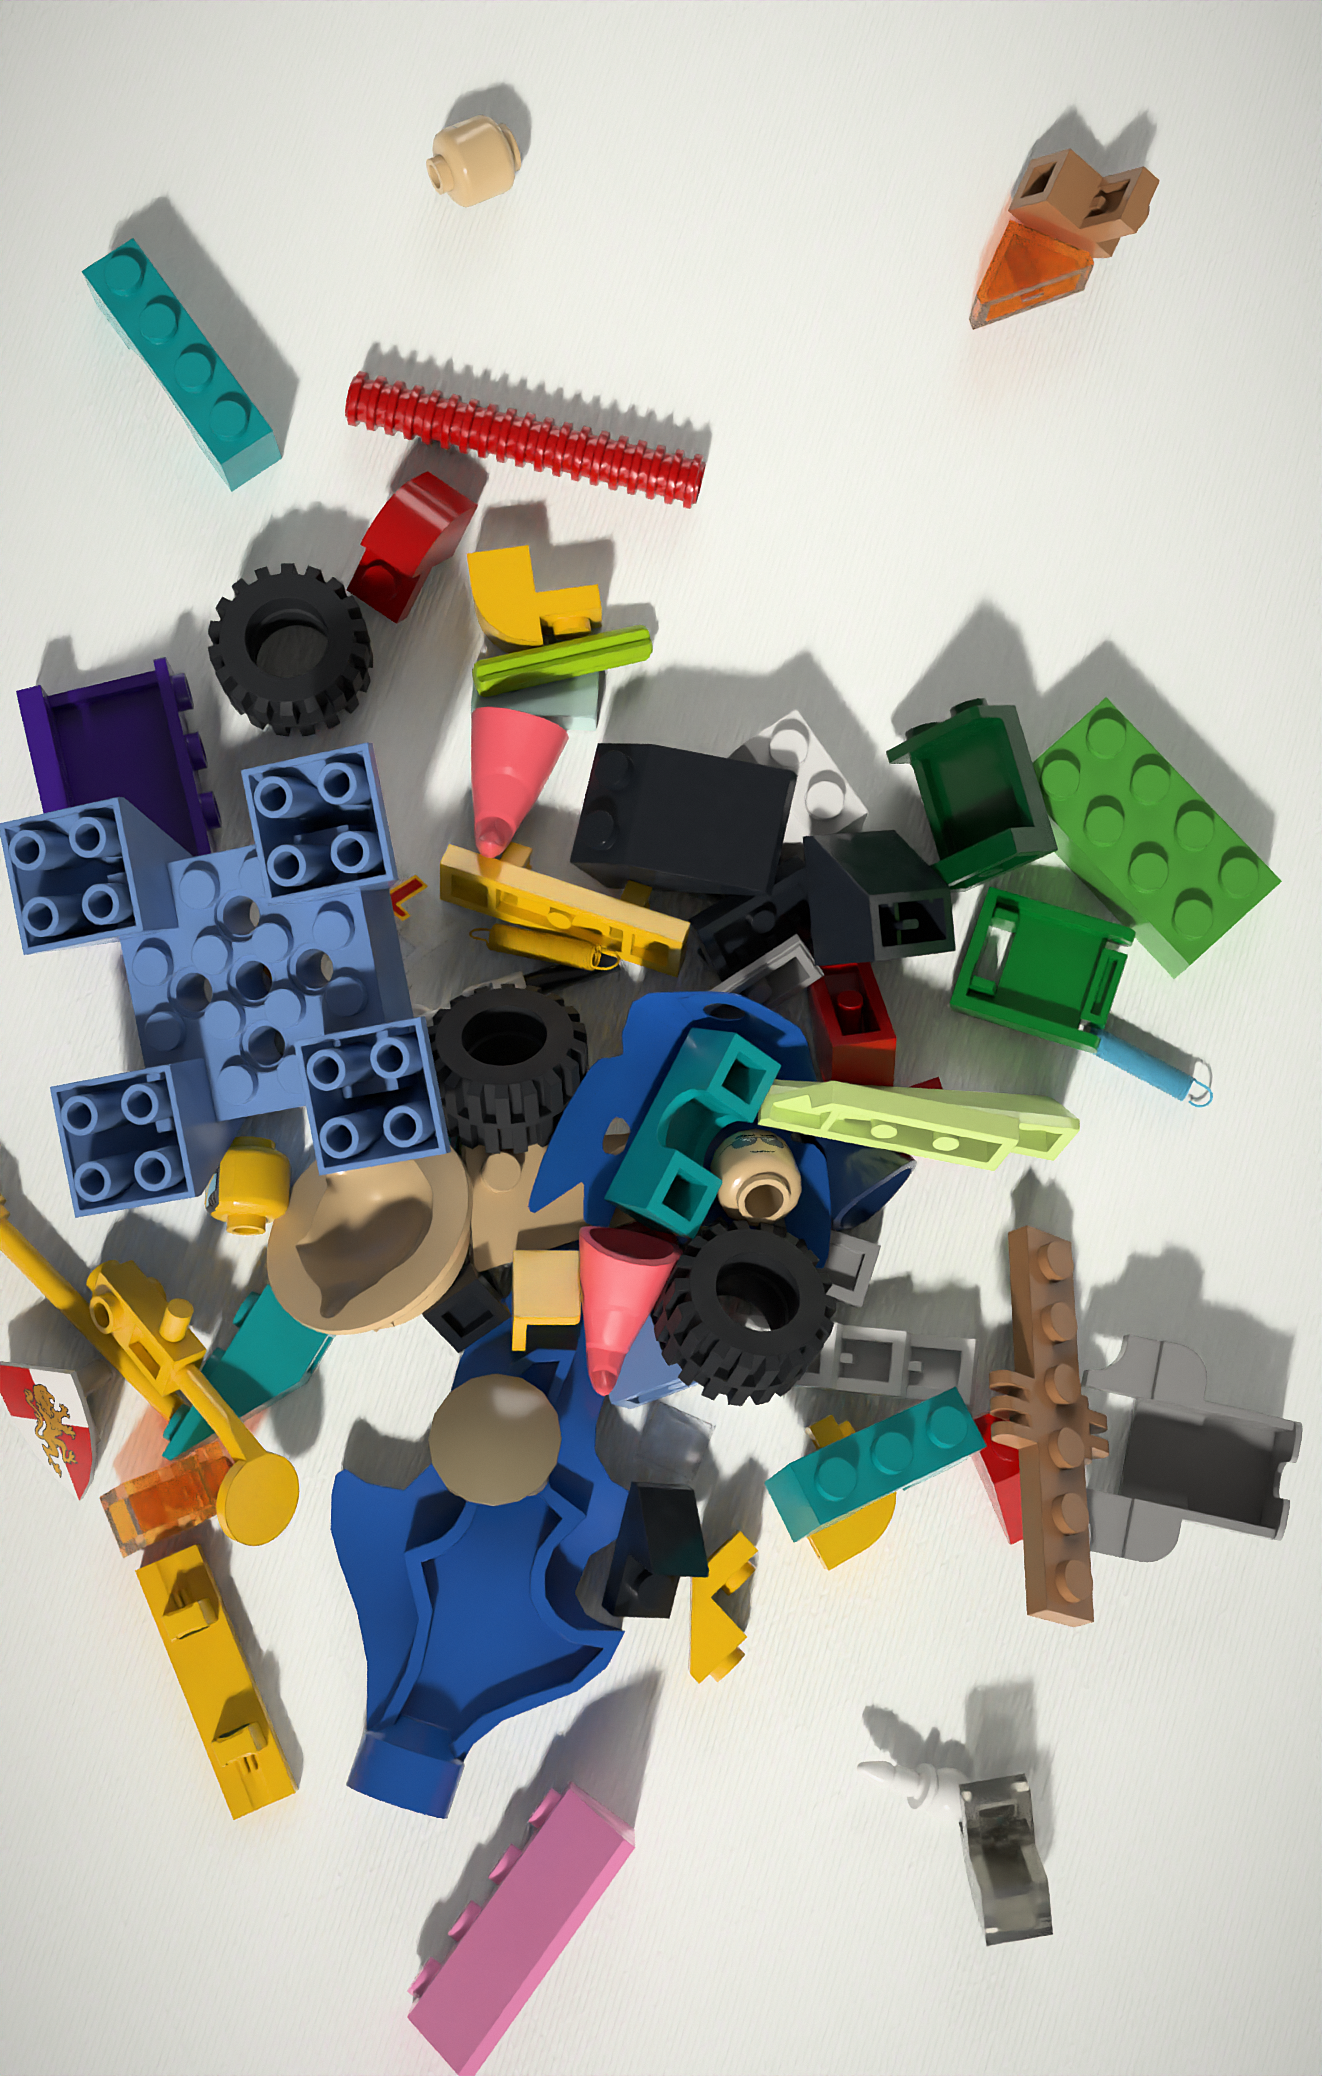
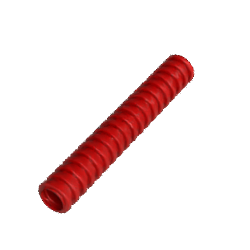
(524, 439)

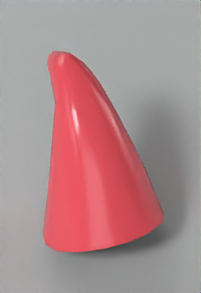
(509, 769)
(618, 1289)

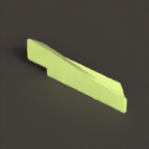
(923, 1122)

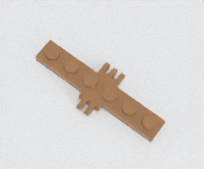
(1049, 1427)

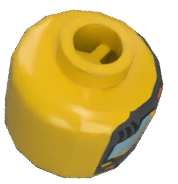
(249, 1186)

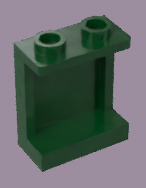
(978, 793)

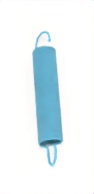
(1146, 1066)

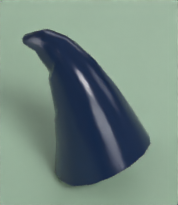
(860, 1179)

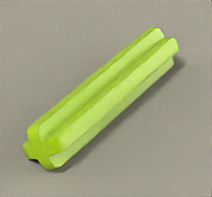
(562, 660)

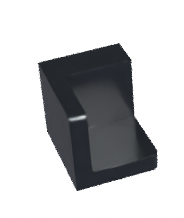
(468, 1308)

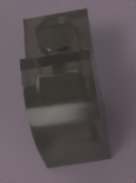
(1003, 1860)

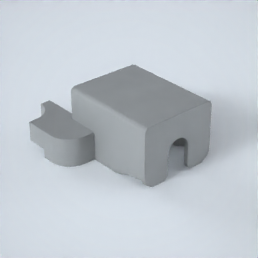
(1186, 1457)

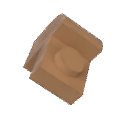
(1081, 207)

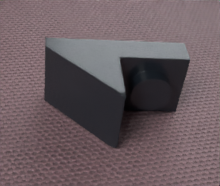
(654, 1548)

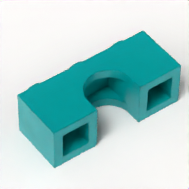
(709, 1086)
(874, 1463)

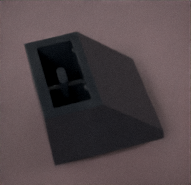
(874, 899)

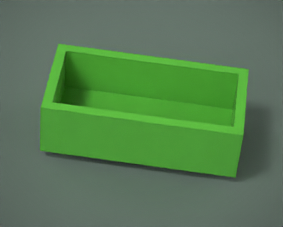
(1146, 839)

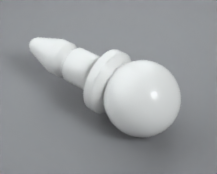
(925, 1787)

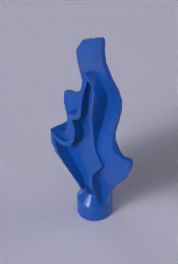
(473, 1602)

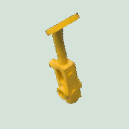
(261, 1486)

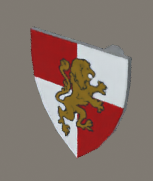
(55, 1417)

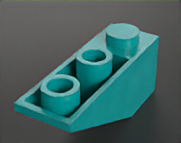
(261, 1366)

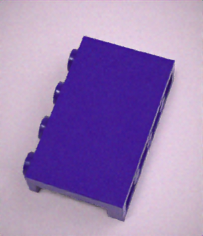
(124, 743)

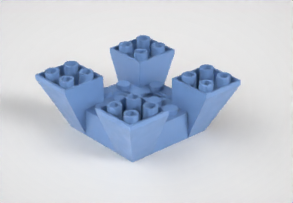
(319, 889)

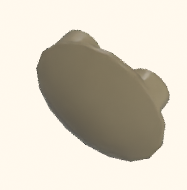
(495, 1440)

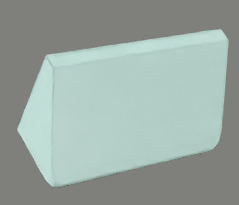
(566, 702)

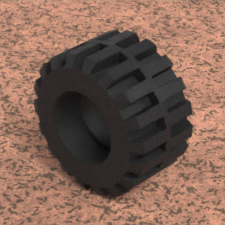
(279, 603)
(507, 1065)
(772, 1278)

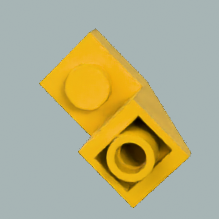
(712, 1633)

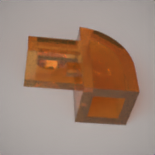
(166, 1500)

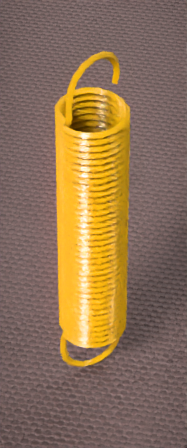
(544, 947)

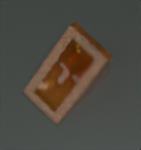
(1028, 273)

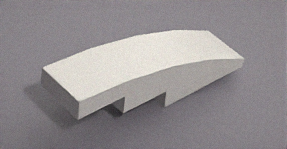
(887, 1362)

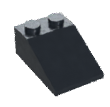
(682, 820)

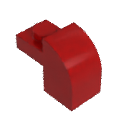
(407, 539)

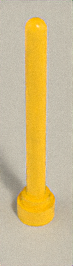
(77, 1311)

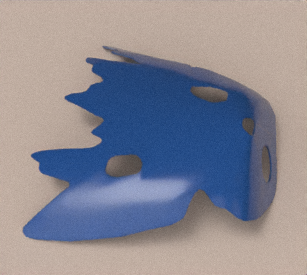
(629, 1084)

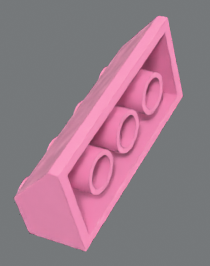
(520, 1927)

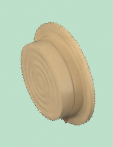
(371, 1243)

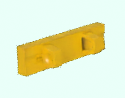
(552, 906)
(216, 1681)

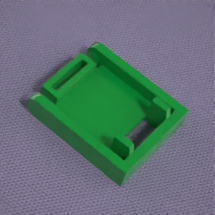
(1053, 974)

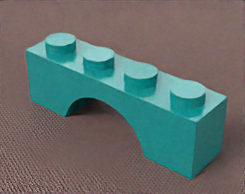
(183, 363)

